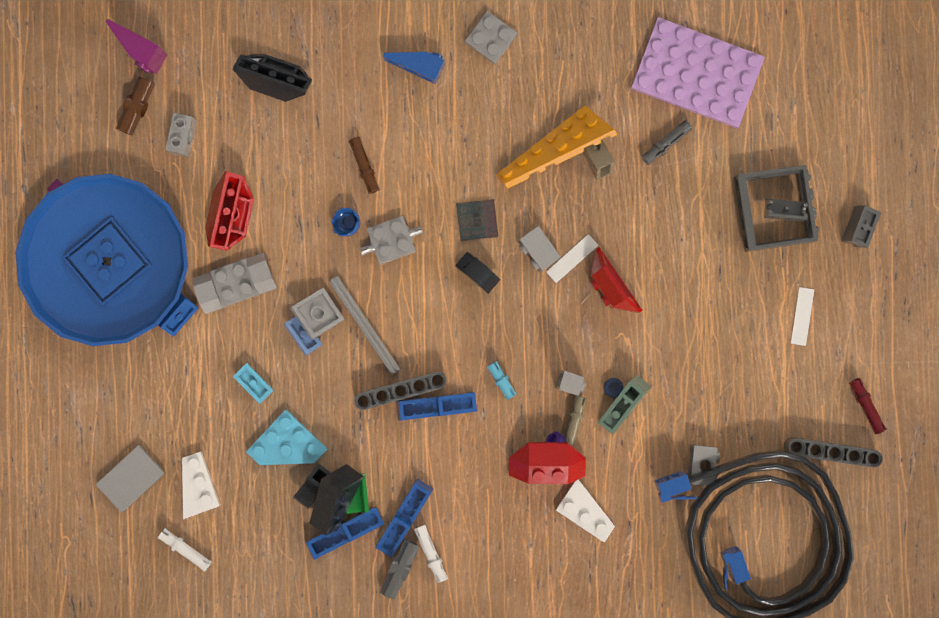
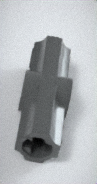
(399, 569)

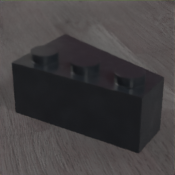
(334, 498)

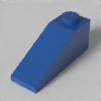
(421, 64)

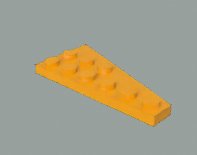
(558, 145)

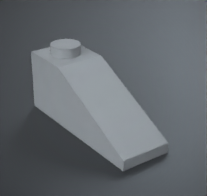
(570, 383)

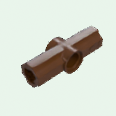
(135, 106)

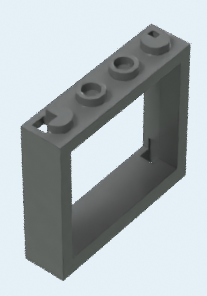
(806, 196)

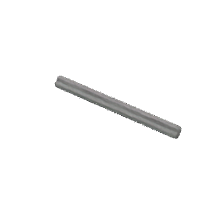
(364, 325)

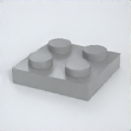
(491, 37)
(317, 313)

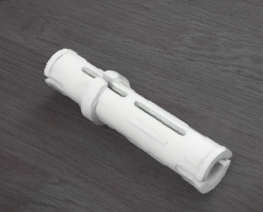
(184, 549)
(433, 559)

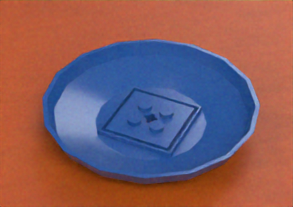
(65, 252)

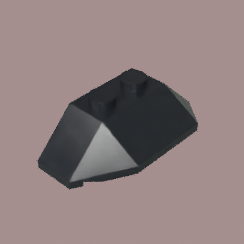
(272, 76)

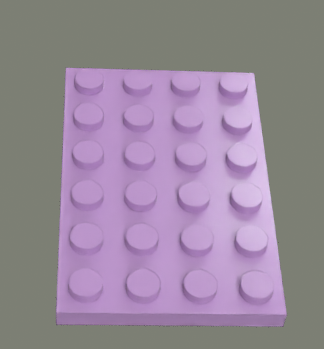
(697, 72)

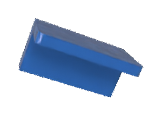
(178, 315)

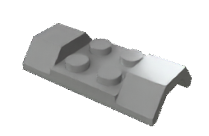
(233, 283)

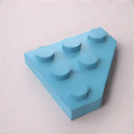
(286, 443)

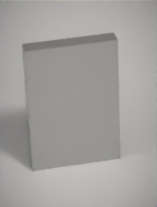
(130, 478)

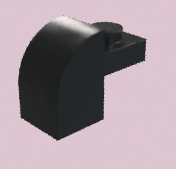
(477, 272)
(307, 493)

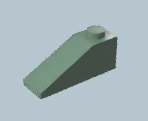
(624, 404)

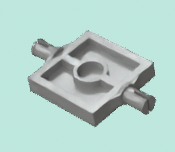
(391, 240)

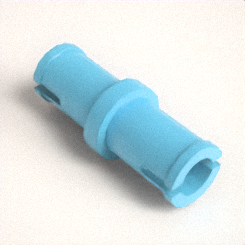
(501, 380)

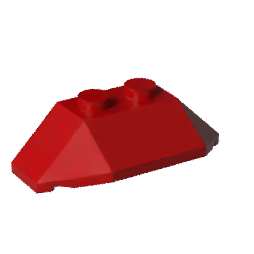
(229, 212)
(610, 285)
(547, 463)

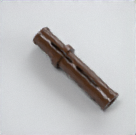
(367, 173)

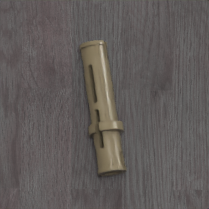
(576, 415)

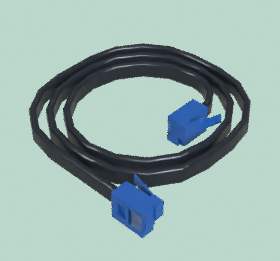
(733, 557)

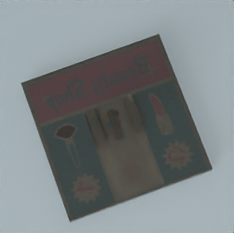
(477, 220)

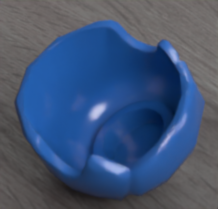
(345, 222)

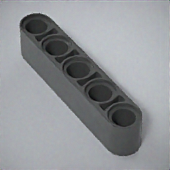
(391, 391)
(841, 456)

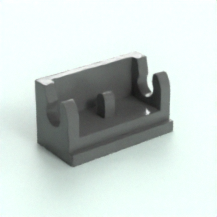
(785, 210)
(861, 226)

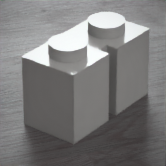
(539, 249)

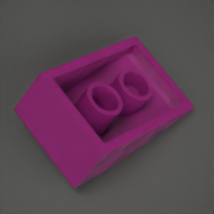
(145, 53)

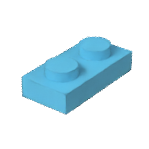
(253, 383)

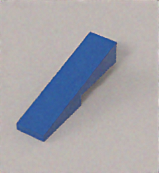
(436, 406)
(404, 518)
(346, 533)

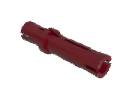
(869, 409)

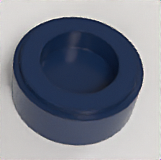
(613, 387)

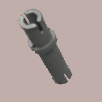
(660, 148)

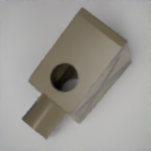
(599, 160)

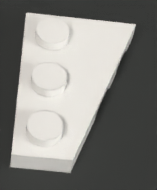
(198, 486)
(585, 512)

